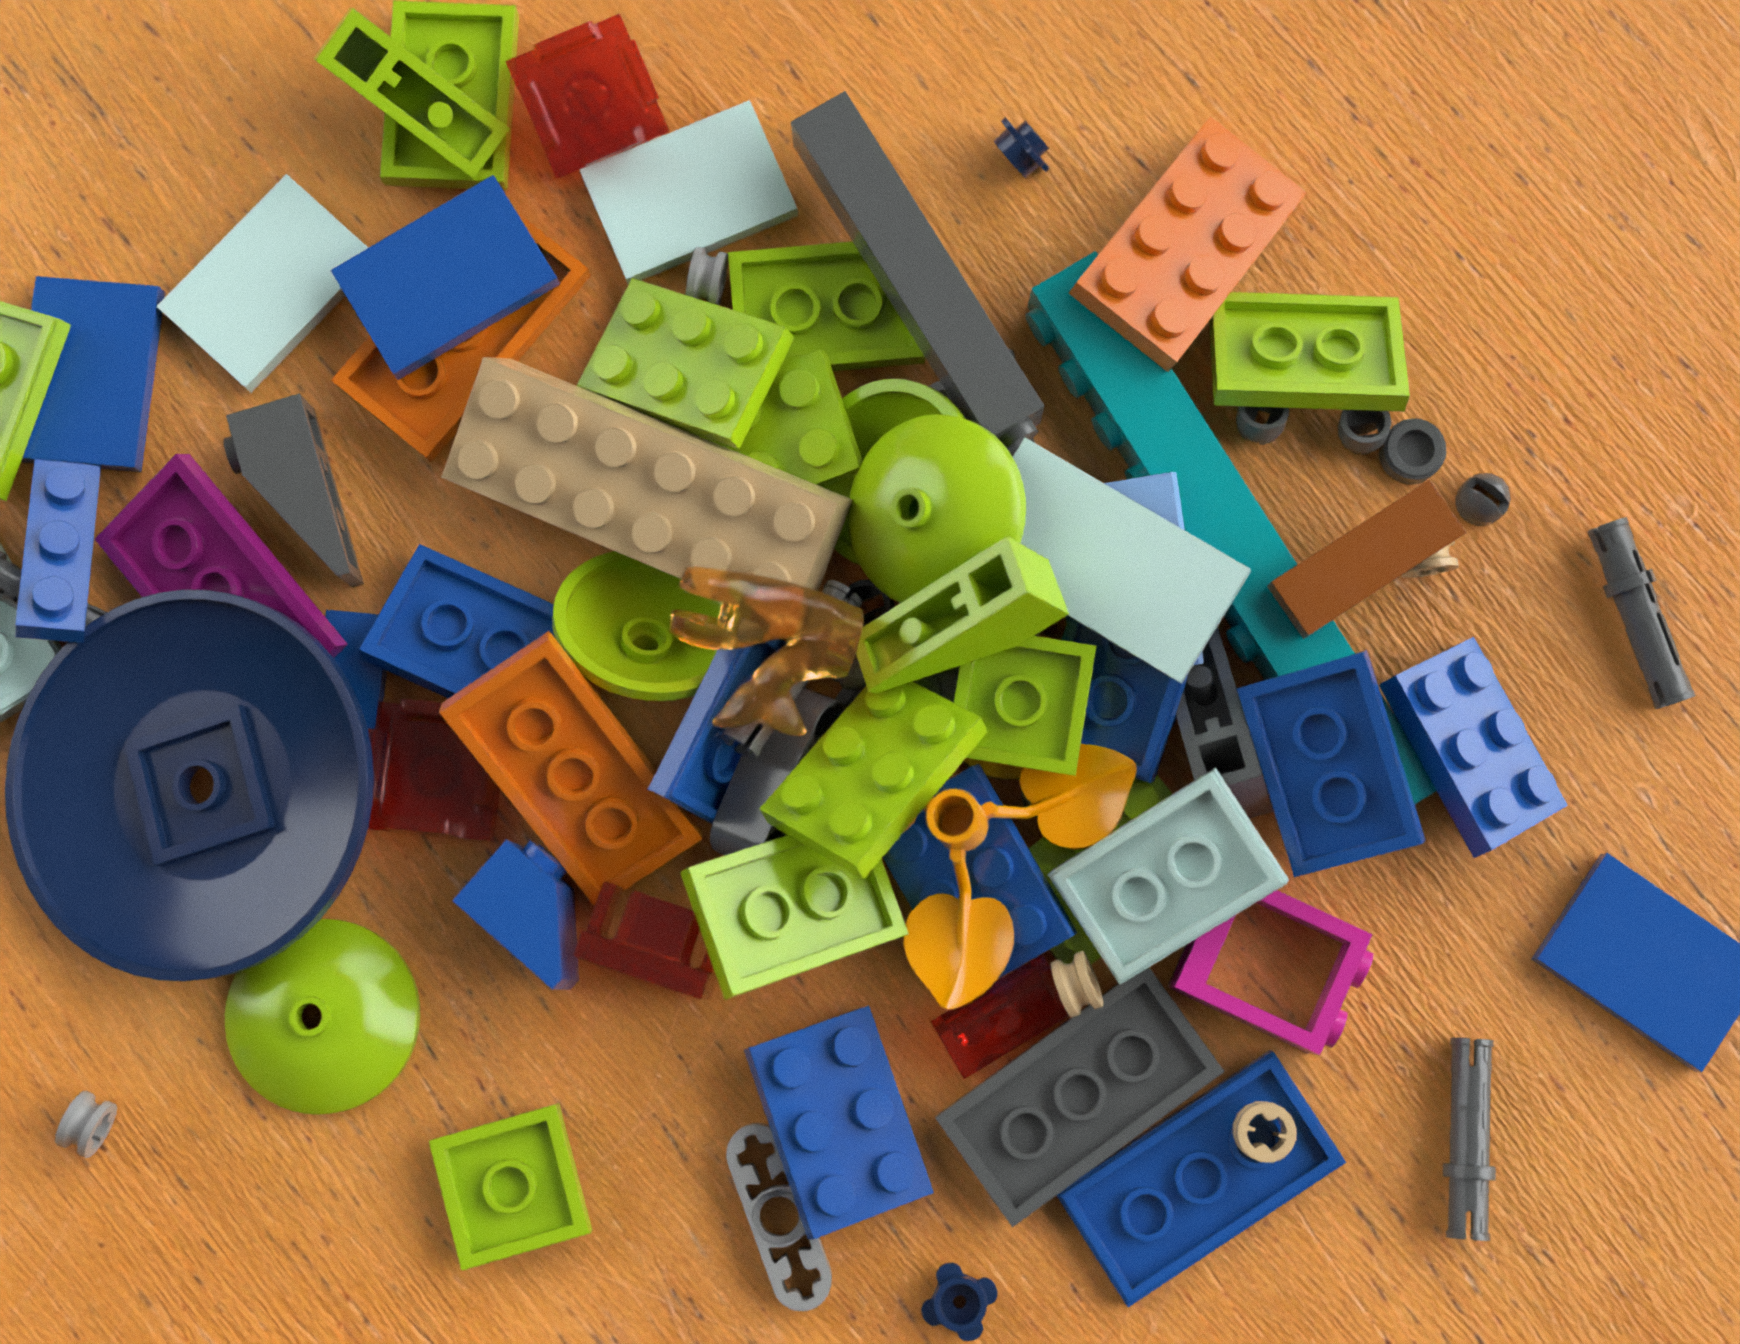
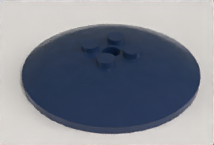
(108, 768)

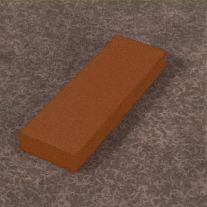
(1366, 559)

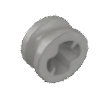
(707, 276)
(86, 1124)

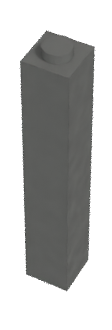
(916, 271)

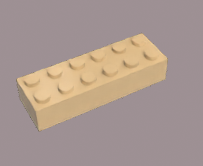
(637, 481)

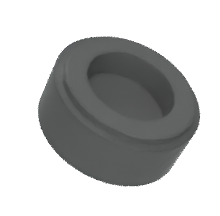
(1413, 451)

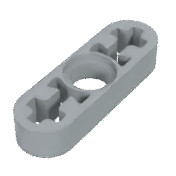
(778, 1269)

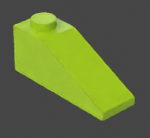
(411, 92)
(962, 617)

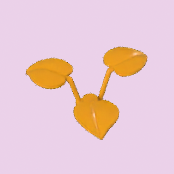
(965, 942)

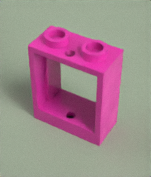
(1327, 1017)

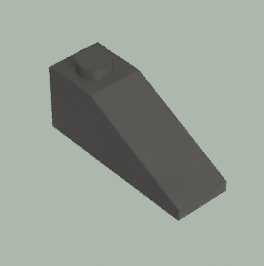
(288, 464)
(1218, 732)

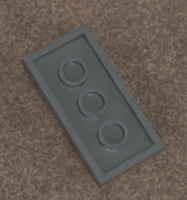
(1078, 1095)

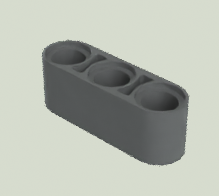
(739, 819)

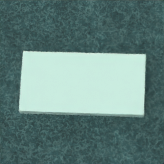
(1125, 565)

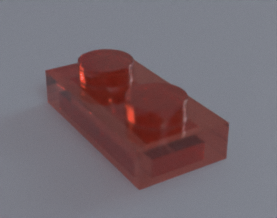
(1002, 1017)

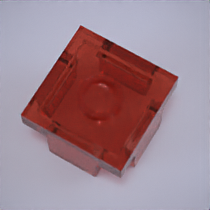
(588, 95)
(428, 777)
(650, 943)

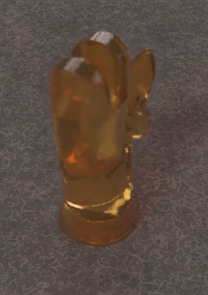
(762, 609)

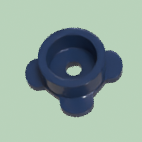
(1022, 147)
(963, 1320)

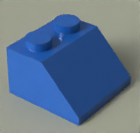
(527, 910)

